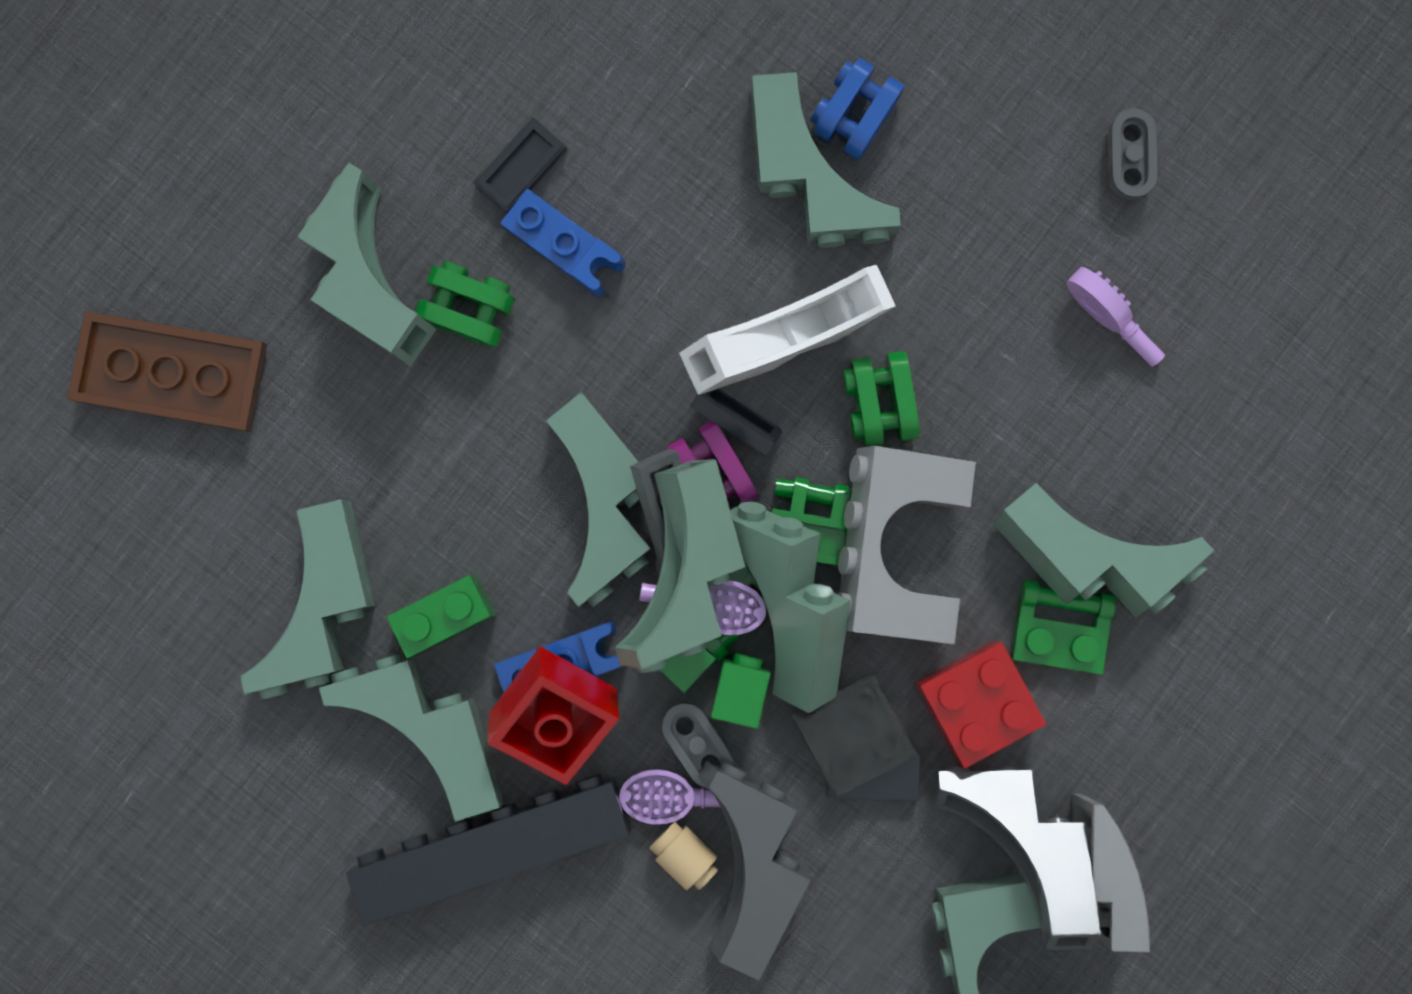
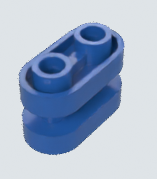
(852, 83)

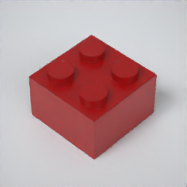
(979, 703)
(553, 716)

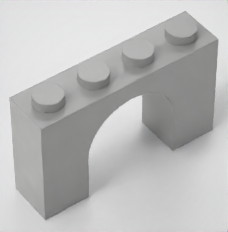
(881, 485)

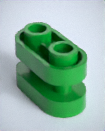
(490, 296)
(862, 383)

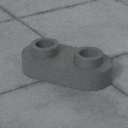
(1132, 157)
(695, 745)

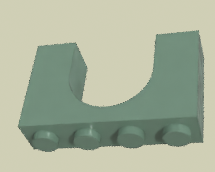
(974, 918)

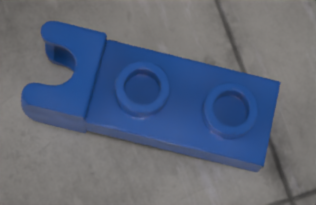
(561, 241)
(580, 649)

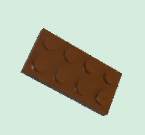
(167, 371)

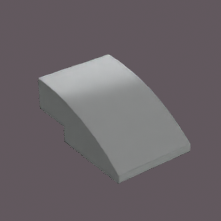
(1115, 879)

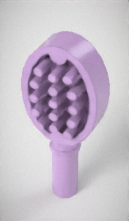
(1111, 311)
(735, 605)
(662, 796)

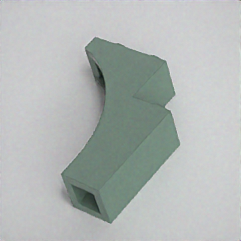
(792, 163)
(356, 285)
(608, 483)
(697, 555)
(1081, 560)
(332, 586)
(804, 616)
(447, 736)

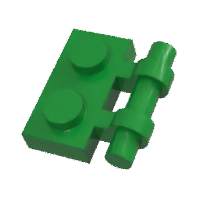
(831, 529)

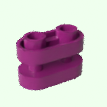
(716, 445)

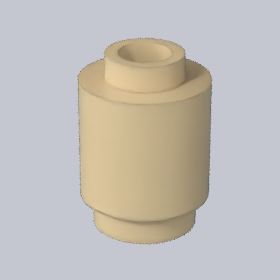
(684, 856)

